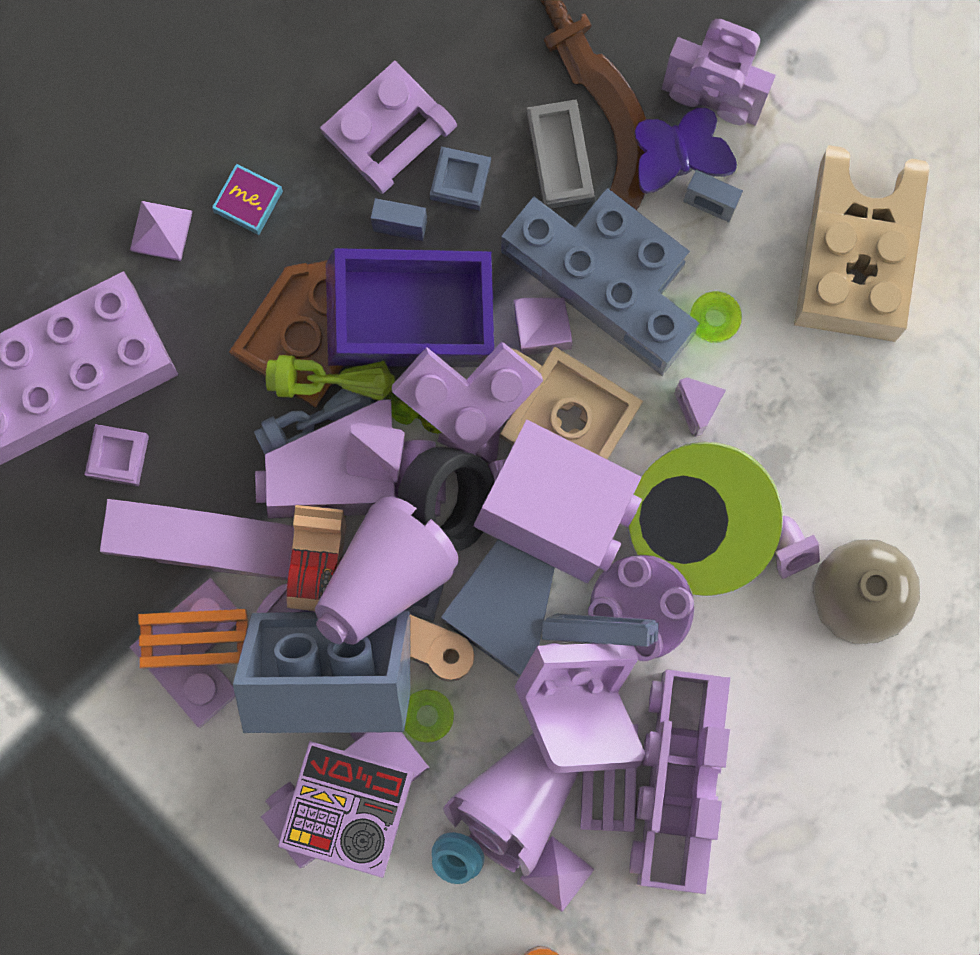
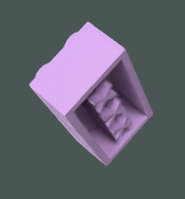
(76, 364)

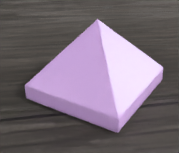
(161, 231)
(558, 874)

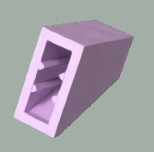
(314, 470)

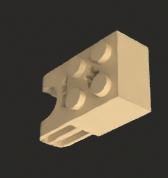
(865, 236)

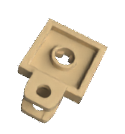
(569, 383)

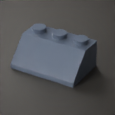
(307, 684)

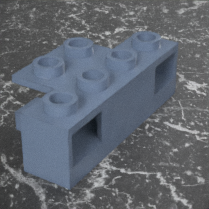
(609, 272)

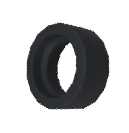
(423, 482)

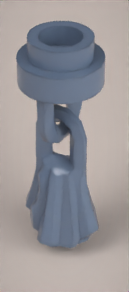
(340, 405)

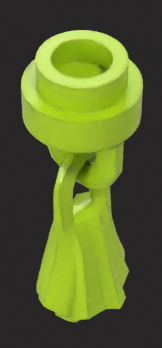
(367, 380)

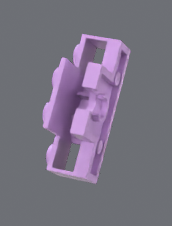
(683, 781)

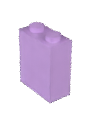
(560, 503)

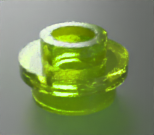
(720, 302)
(445, 716)

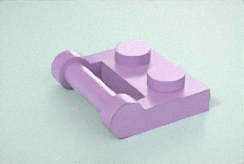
(378, 115)

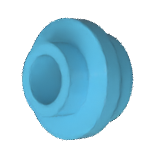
(457, 858)

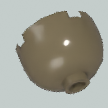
(866, 591)

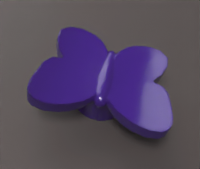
(681, 149)

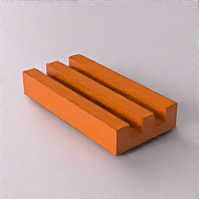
(148, 640)

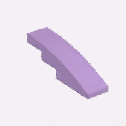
(197, 539)

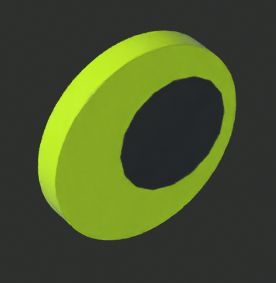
(708, 516)

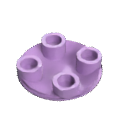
(646, 590)

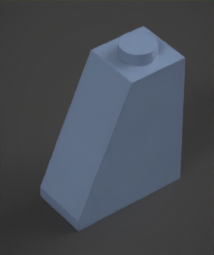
(503, 606)

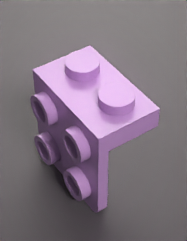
(577, 706)

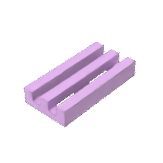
(607, 822)

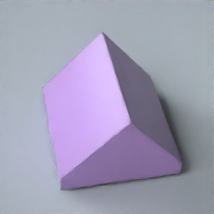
(697, 403)

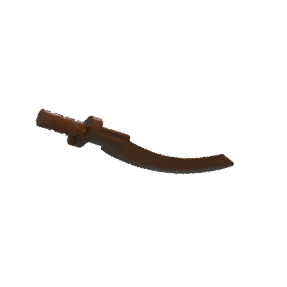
(607, 88)

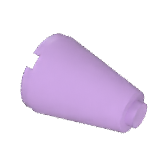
(384, 571)
(513, 806)

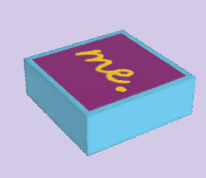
(247, 199)

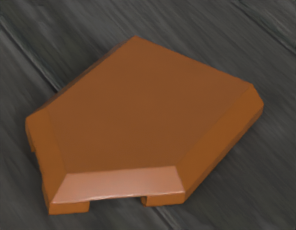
(291, 324)

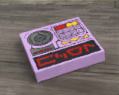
(346, 809)

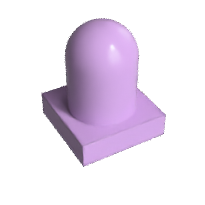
(794, 550)

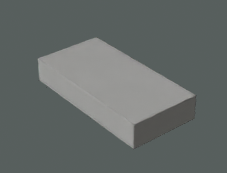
(560, 154)

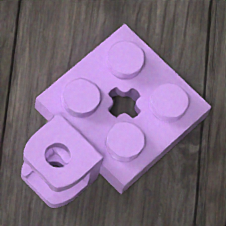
(720, 73)

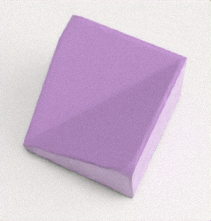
(542, 325)
(374, 452)

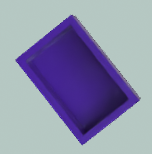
(406, 300)

